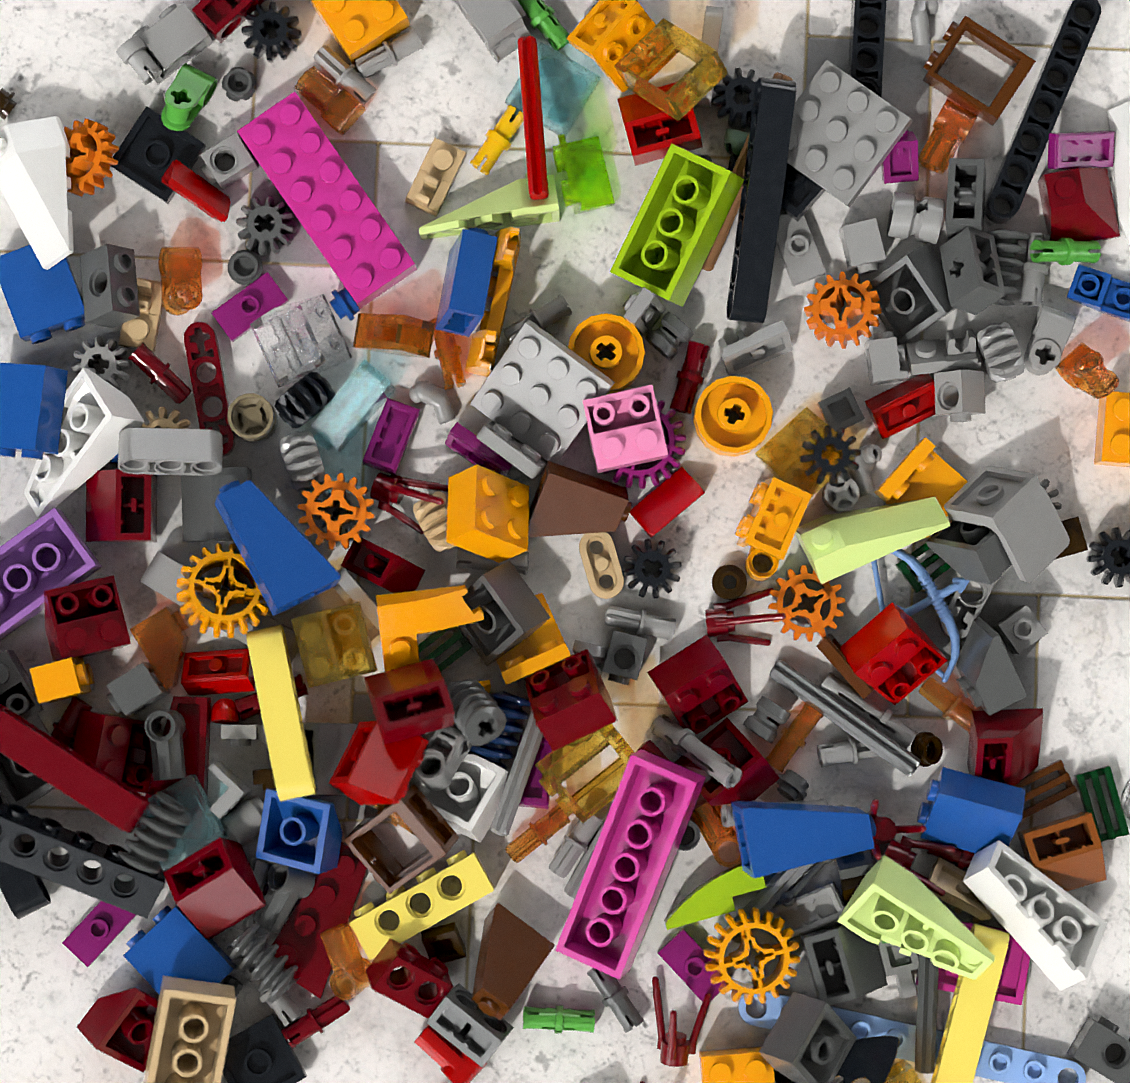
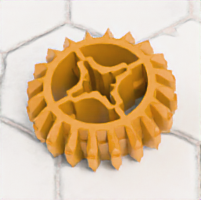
(211, 588)
(767, 953)

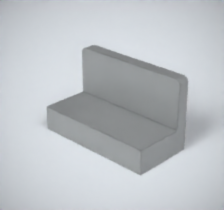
(235, 793)

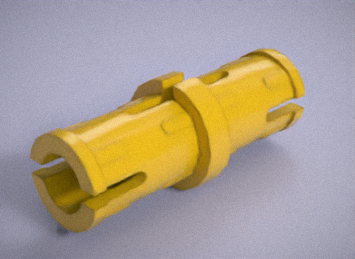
(497, 140)

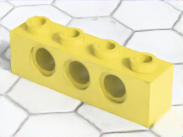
(475, 885)

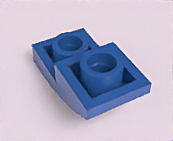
(1101, 292)

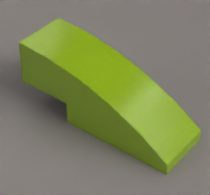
(714, 897)

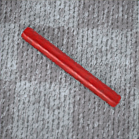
(533, 118)

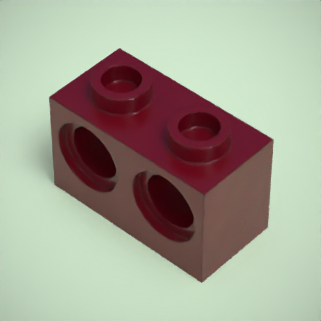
(224, 16)
(406, 983)

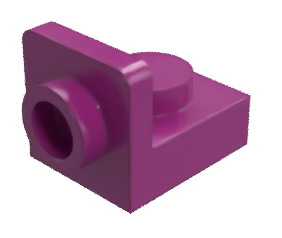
(902, 161)

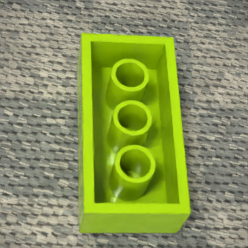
(677, 225)

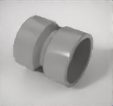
(915, 217)

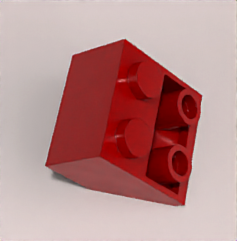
(653, 131)
(892, 654)
(375, 771)

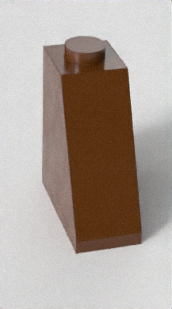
(576, 503)
(506, 961)

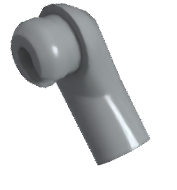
(920, 22)
(435, 396)
(867, 460)

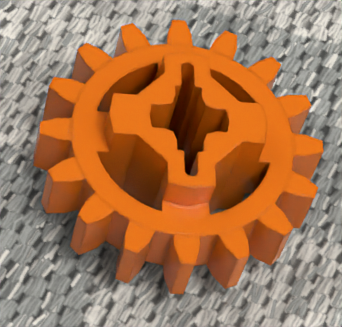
(89, 156)
(856, 317)
(334, 528)
(814, 618)

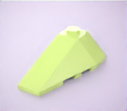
(498, 210)
(857, 537)
(905, 913)

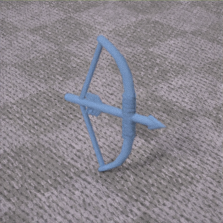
(934, 597)

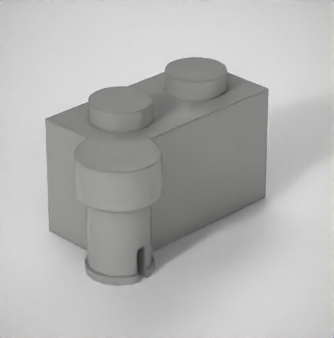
(496, 23)
(165, 44)

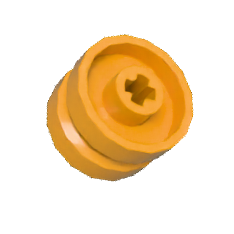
(617, 336)
(739, 396)

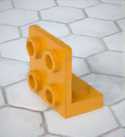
(611, 33)
(921, 476)
(773, 517)
(535, 652)

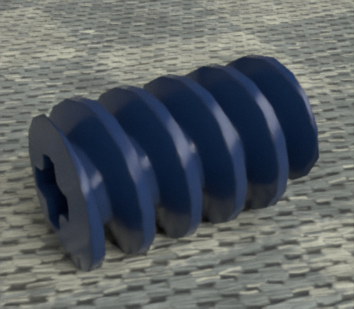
(496, 750)

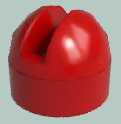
(224, 712)

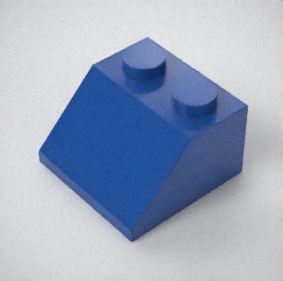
(299, 833)

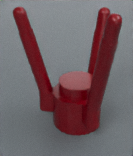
(392, 490)
(721, 622)
(887, 830)
(901, 853)
(673, 1044)

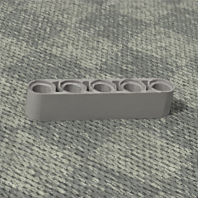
(163, 577)

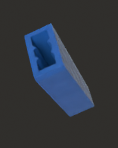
(275, 552)
(796, 835)

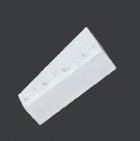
(1037, 913)

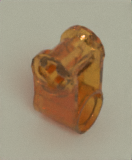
(180, 273)
(1085, 371)

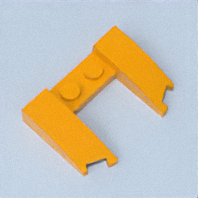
(486, 341)
(419, 612)

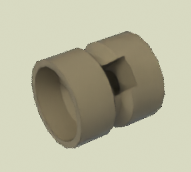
(252, 418)

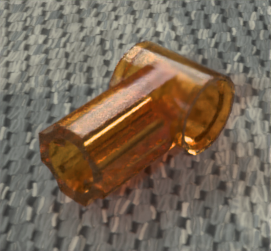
(335, 105)
(949, 130)
(710, 825)
(345, 958)

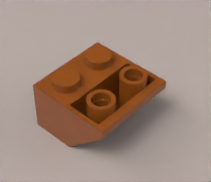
(1066, 851)

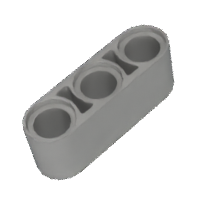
(170, 451)

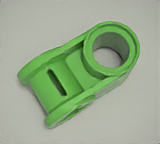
(187, 97)

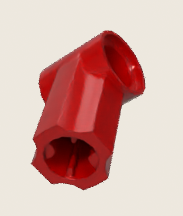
(453, 1061)

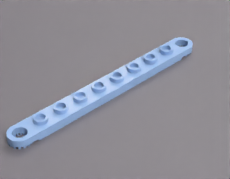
(995, 1061)

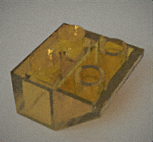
(784, 450)
(334, 644)

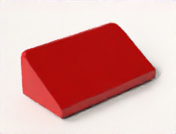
(197, 191)
(903, 405)
(666, 502)
(217, 672)

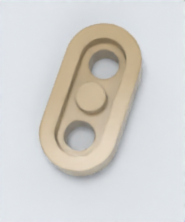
(601, 564)

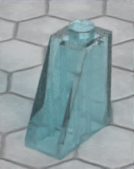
(352, 407)

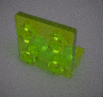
(585, 174)

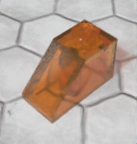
(394, 334)
(163, 643)

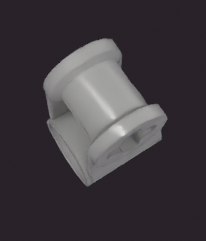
(1049, 334)
(445, 748)

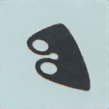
(867, 1059)

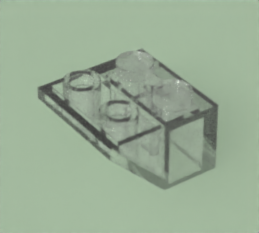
(300, 339)

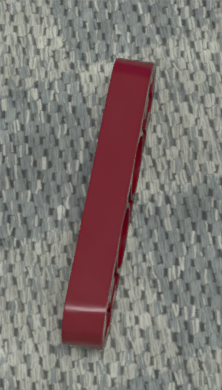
(214, 388)

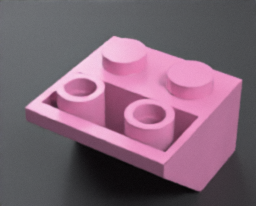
(625, 428)

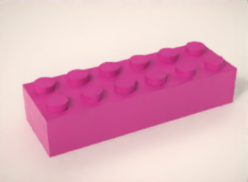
(327, 200)
(630, 863)

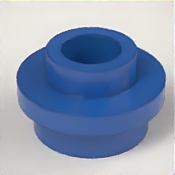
(344, 304)

